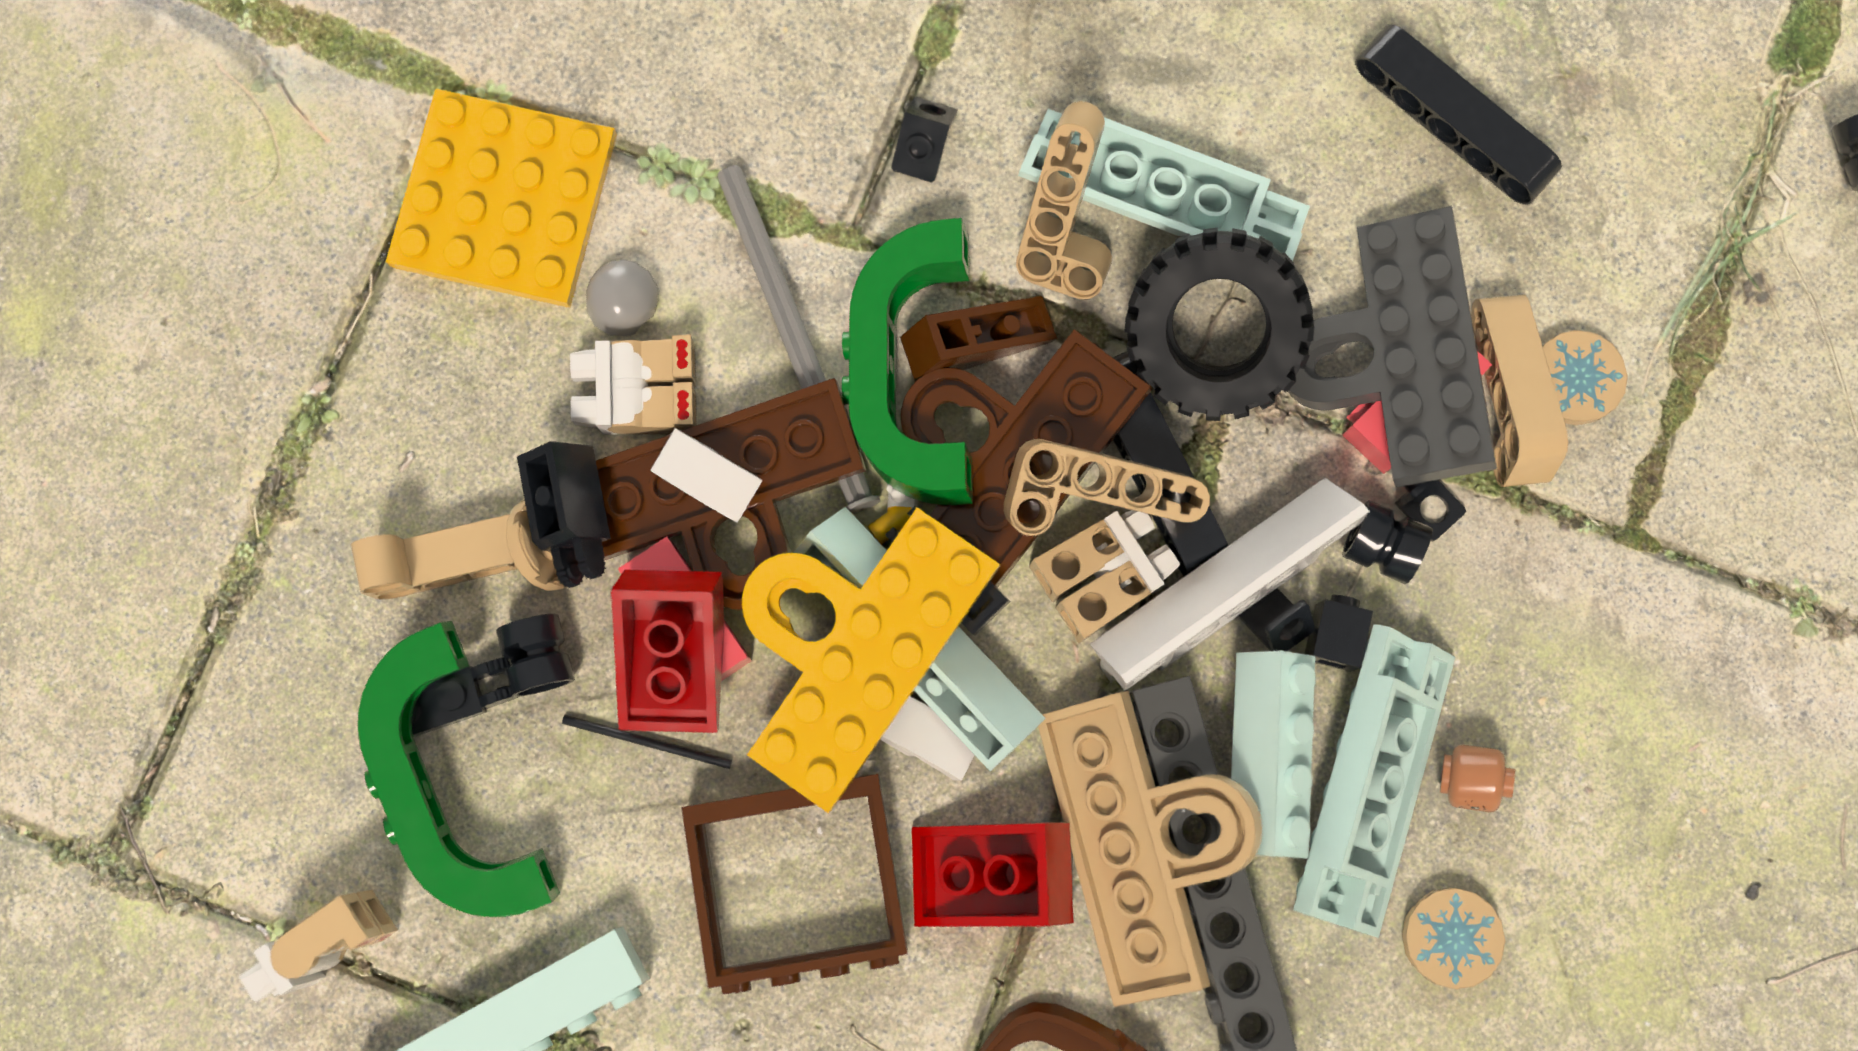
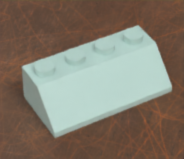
(1275, 745)

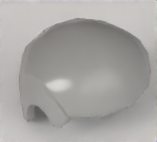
(621, 297)

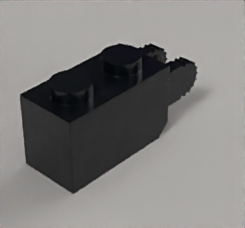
(566, 508)

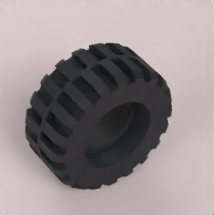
(1219, 388)

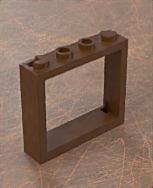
(787, 969)

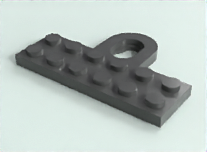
(1422, 351)

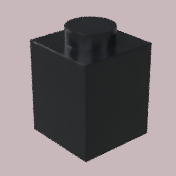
(1339, 633)

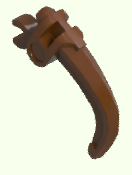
(1058, 1028)

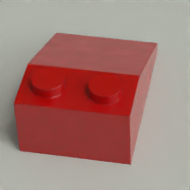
(668, 650)
(992, 875)

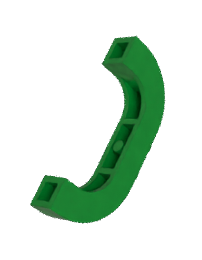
(897, 270)
(408, 797)

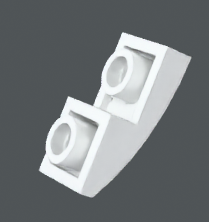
(706, 475)
(923, 734)

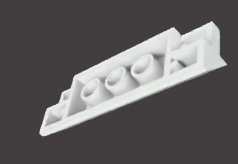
(1227, 584)

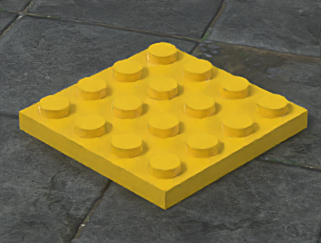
(502, 198)

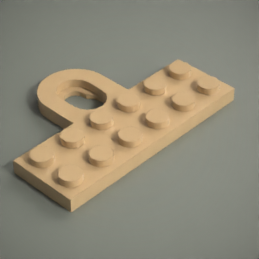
(1124, 847)

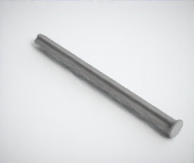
(783, 308)

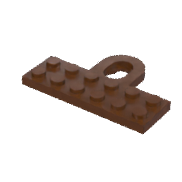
(1074, 401)
(785, 441)

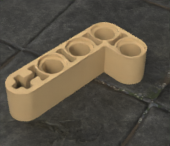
(1063, 196)
(1521, 391)
(1107, 489)
(402, 567)

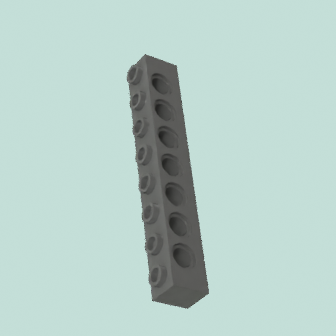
(1233, 895)

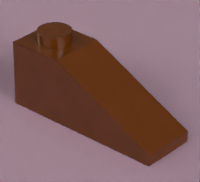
(976, 335)

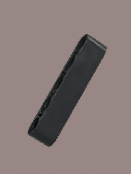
(1458, 114)
(1150, 442)

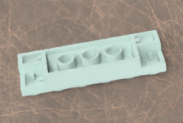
(1175, 186)
(1374, 782)

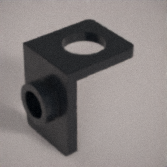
(922, 139)
(1416, 493)
(1278, 621)

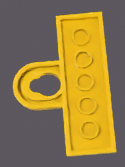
(869, 660)

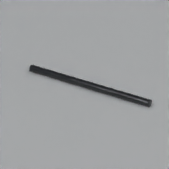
(647, 741)

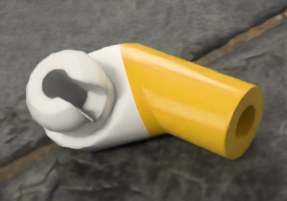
(896, 514)

